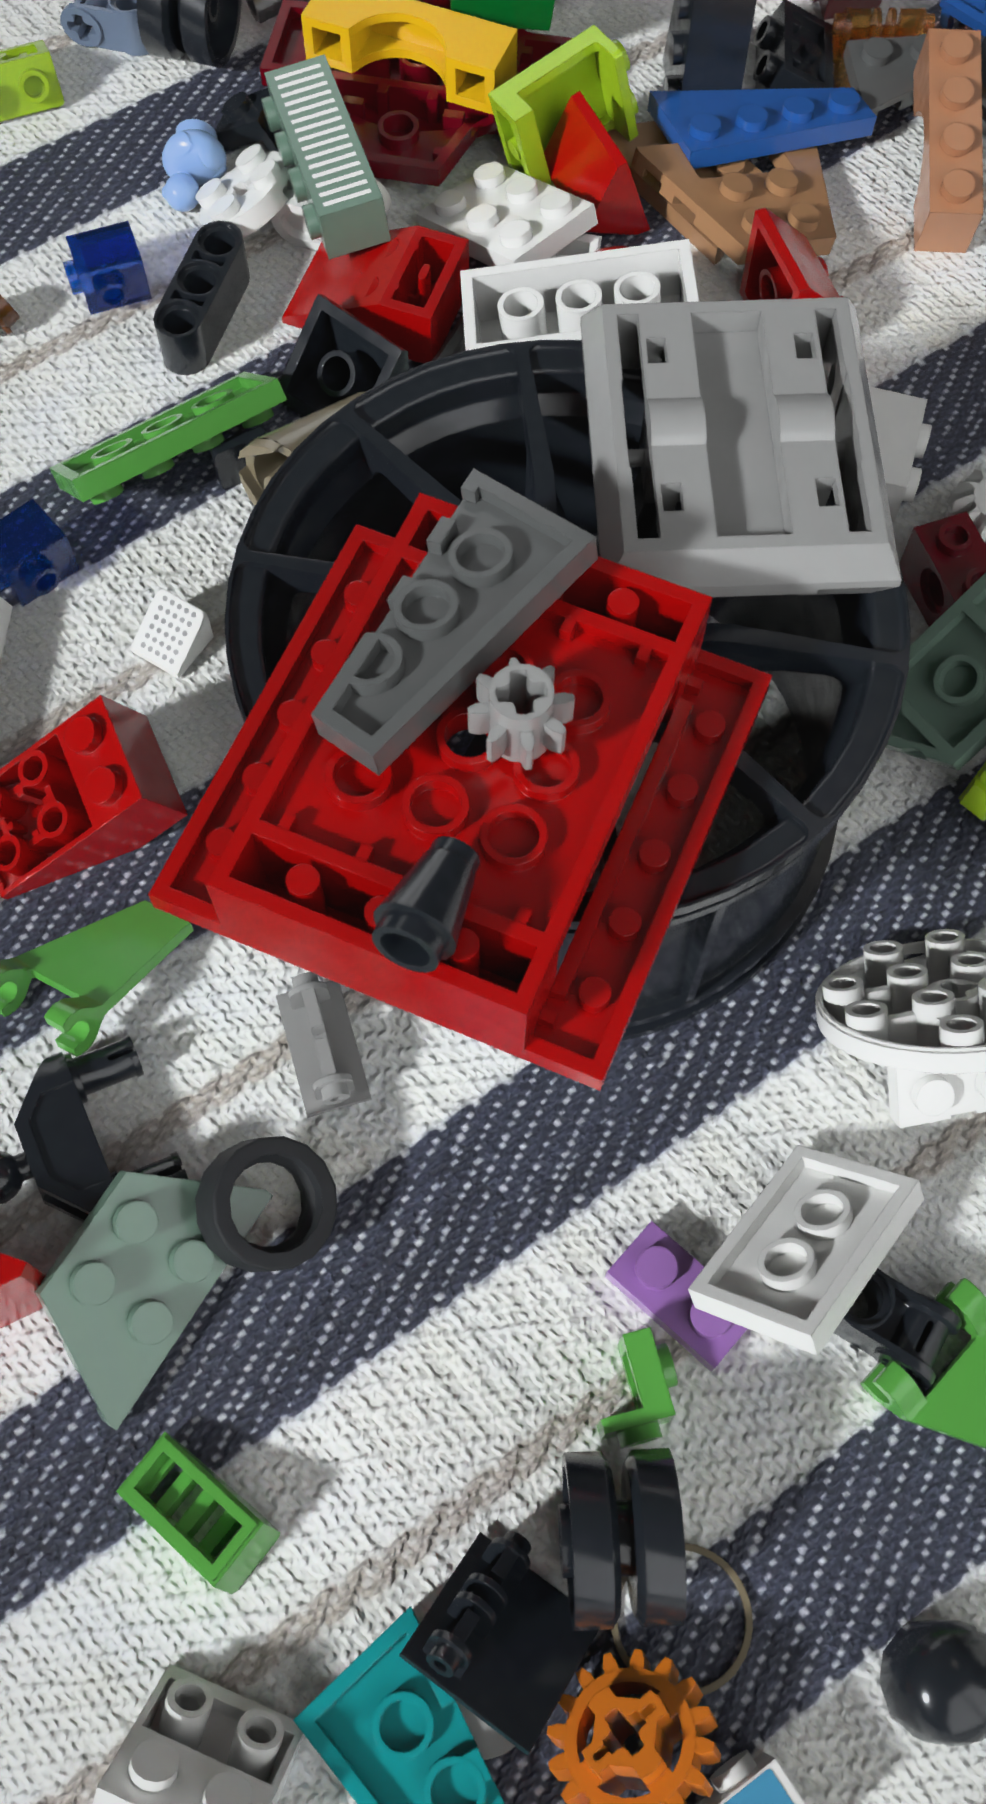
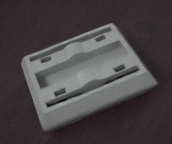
(748, 429)

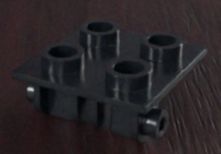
(500, 1640)

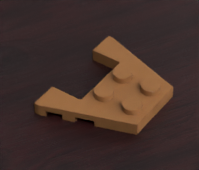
(728, 203)

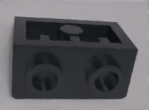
(793, 50)

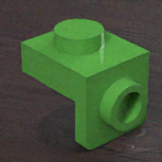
(649, 1375)

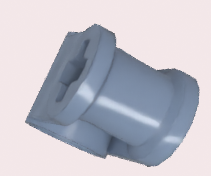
(112, 21)

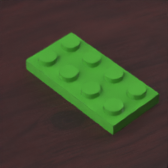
(154, 442)

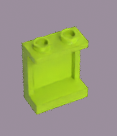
(534, 99)

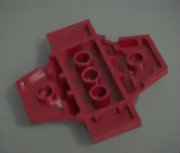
(402, 103)

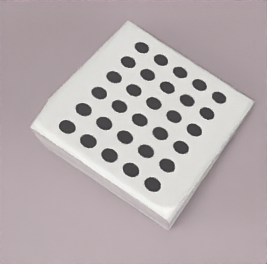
(172, 633)

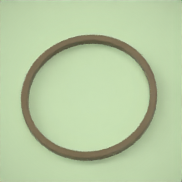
(747, 1614)

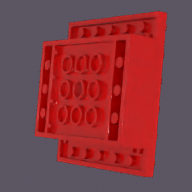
(309, 841)

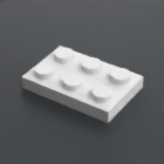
(509, 216)
(807, 1247)

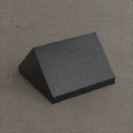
(337, 359)

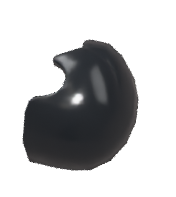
(937, 1681)

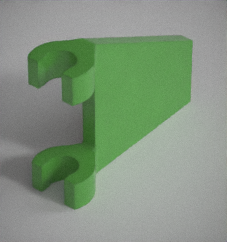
(92, 967)
(958, 1397)

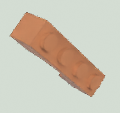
(951, 176)

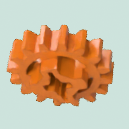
(655, 1718)

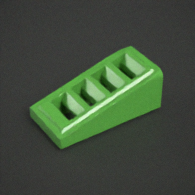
(243, 1551)

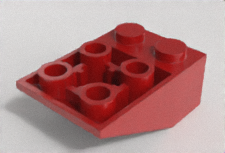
(397, 287)
(83, 797)

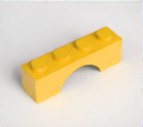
(462, 49)

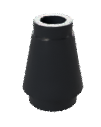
(427, 908)

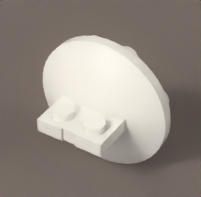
(916, 1019)

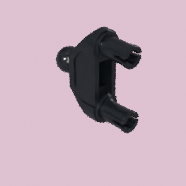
(58, 1134)

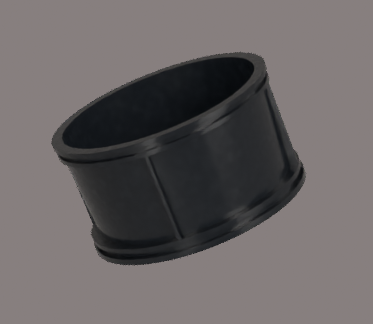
(525, 423)

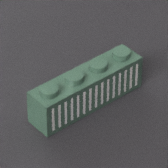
(326, 158)

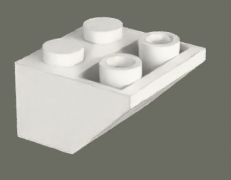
(201, 1748)

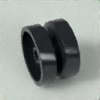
(191, 27)
(622, 1538)

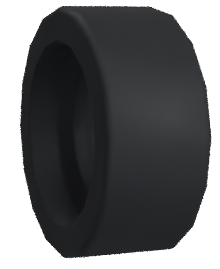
(316, 1196)

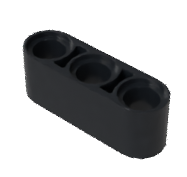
(202, 298)

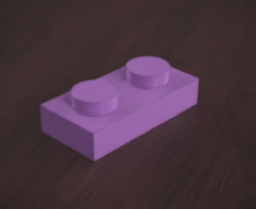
(657, 1279)

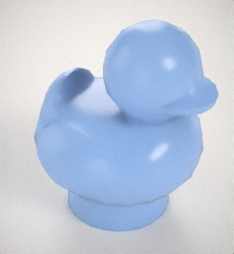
(190, 161)

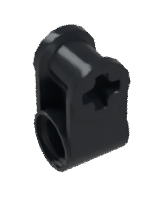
(900, 1327)

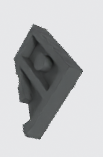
(883, 69)

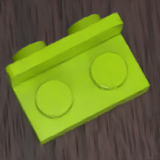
(27, 80)

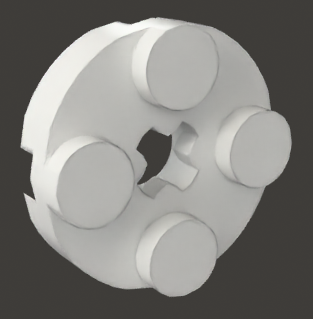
(247, 193)

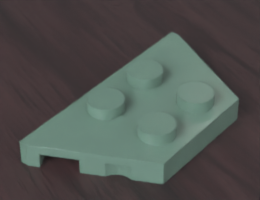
(946, 686)
(135, 1282)

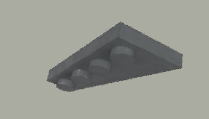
(463, 607)

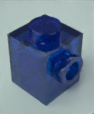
(107, 268)
(33, 553)

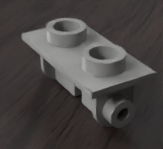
(322, 1045)

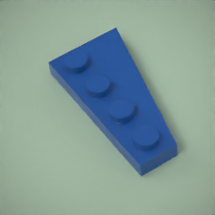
(755, 123)

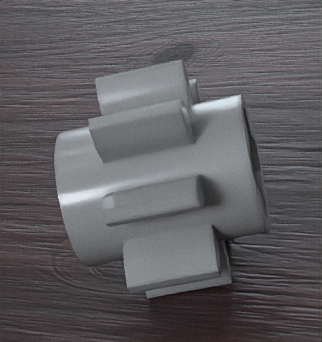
(514, 691)

